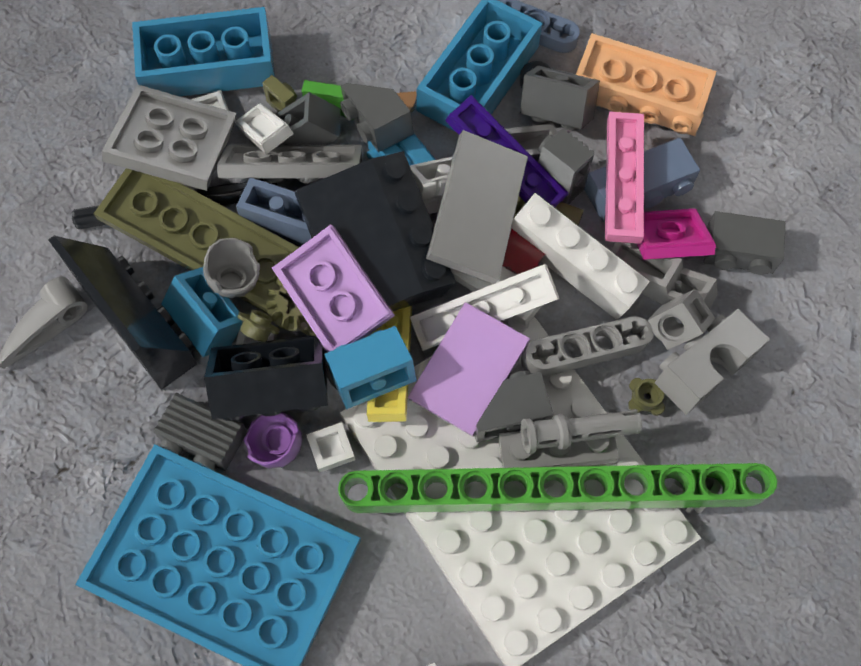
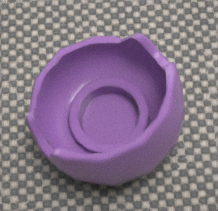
(273, 440)

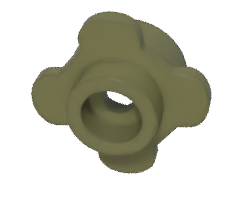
(257, 325)
(646, 386)

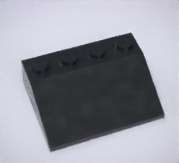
(383, 225)
(128, 309)

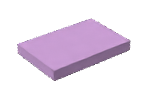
(332, 290)
(468, 368)

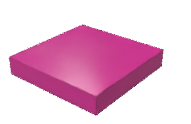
(675, 235)

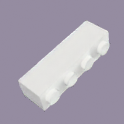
(579, 257)

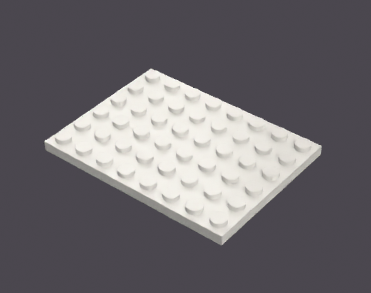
(528, 570)

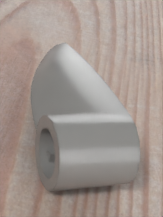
(52, 314)

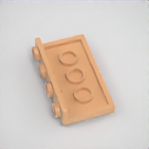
(647, 83)

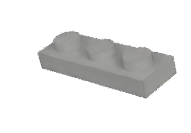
(577, 454)

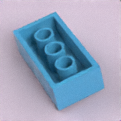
(204, 52)
(479, 61)

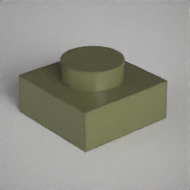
(278, 94)

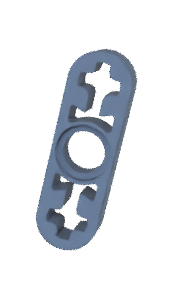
(559, 24)

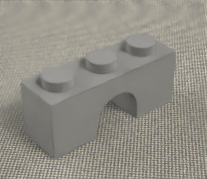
(691, 377)

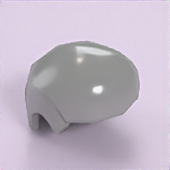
(231, 267)

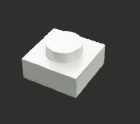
(330, 447)

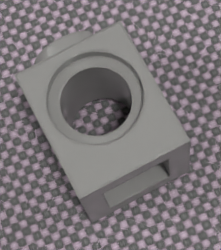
(690, 310)

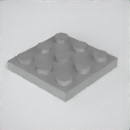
(169, 137)

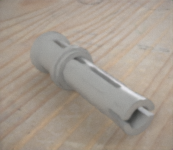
(563, 430)

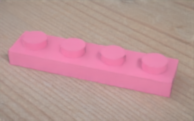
(625, 178)

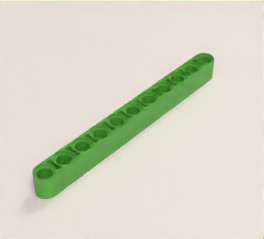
(615, 496)

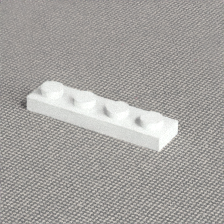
(498, 300)

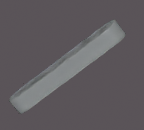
(590, 351)

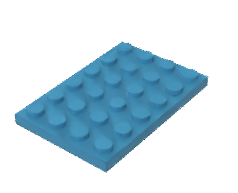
(219, 562)

